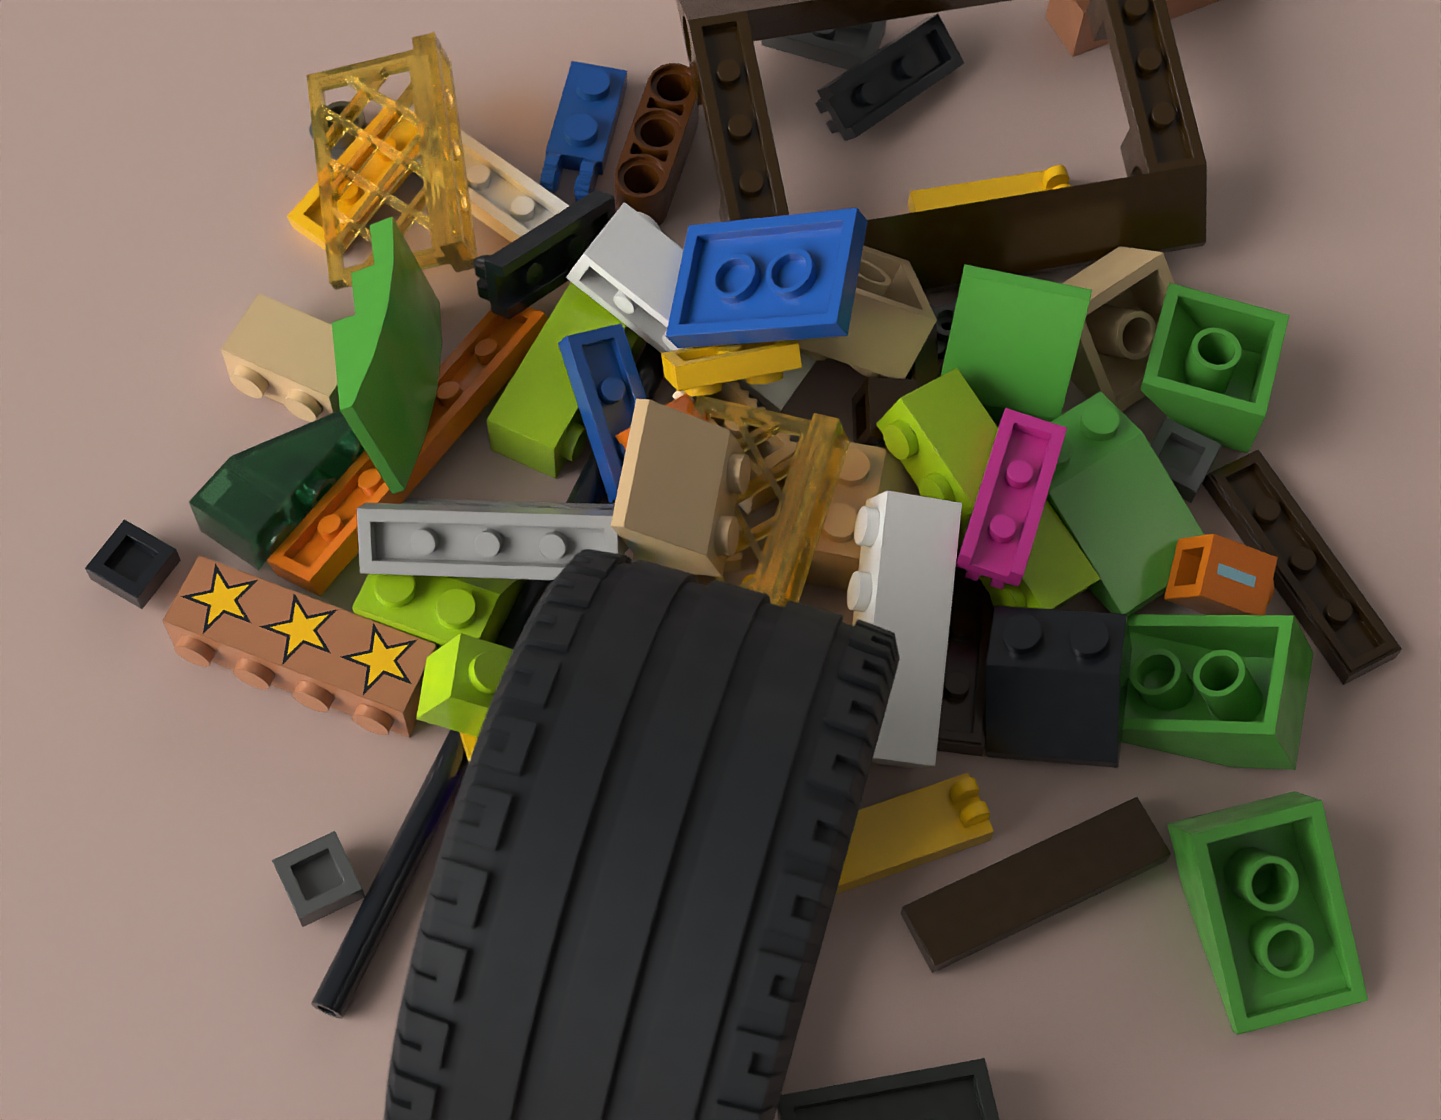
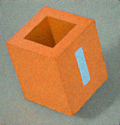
(1220, 576)

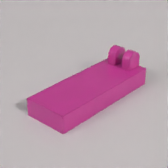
(1011, 499)

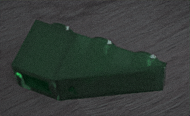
(273, 486)

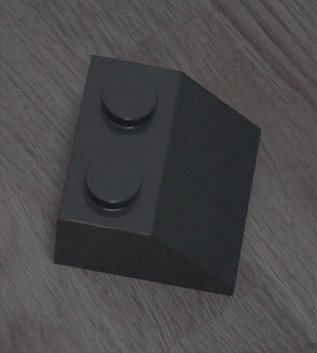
(1057, 685)

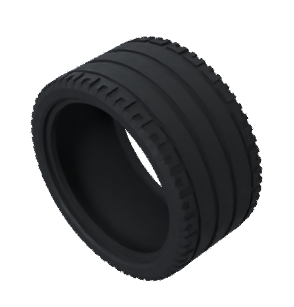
(641, 855)

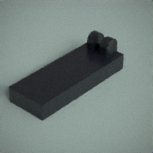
(889, 78)
(542, 257)

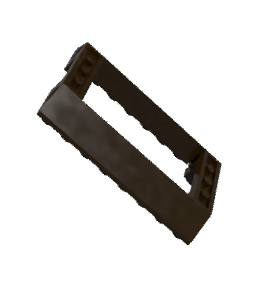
(1025, 234)

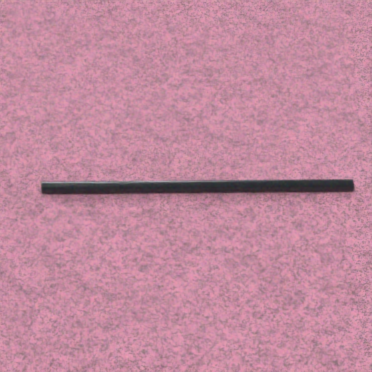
(442, 780)

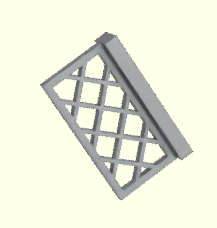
(481, 537)

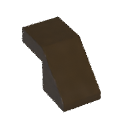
(880, 394)

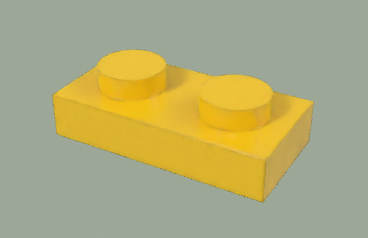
(705, 368)

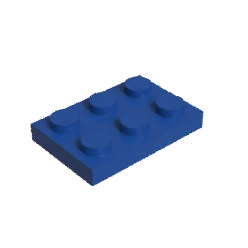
(768, 279)

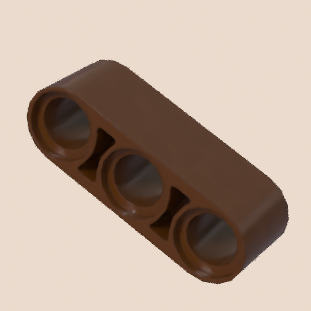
(658, 142)

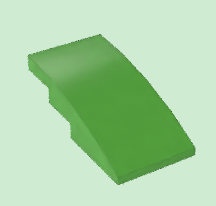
(389, 356)

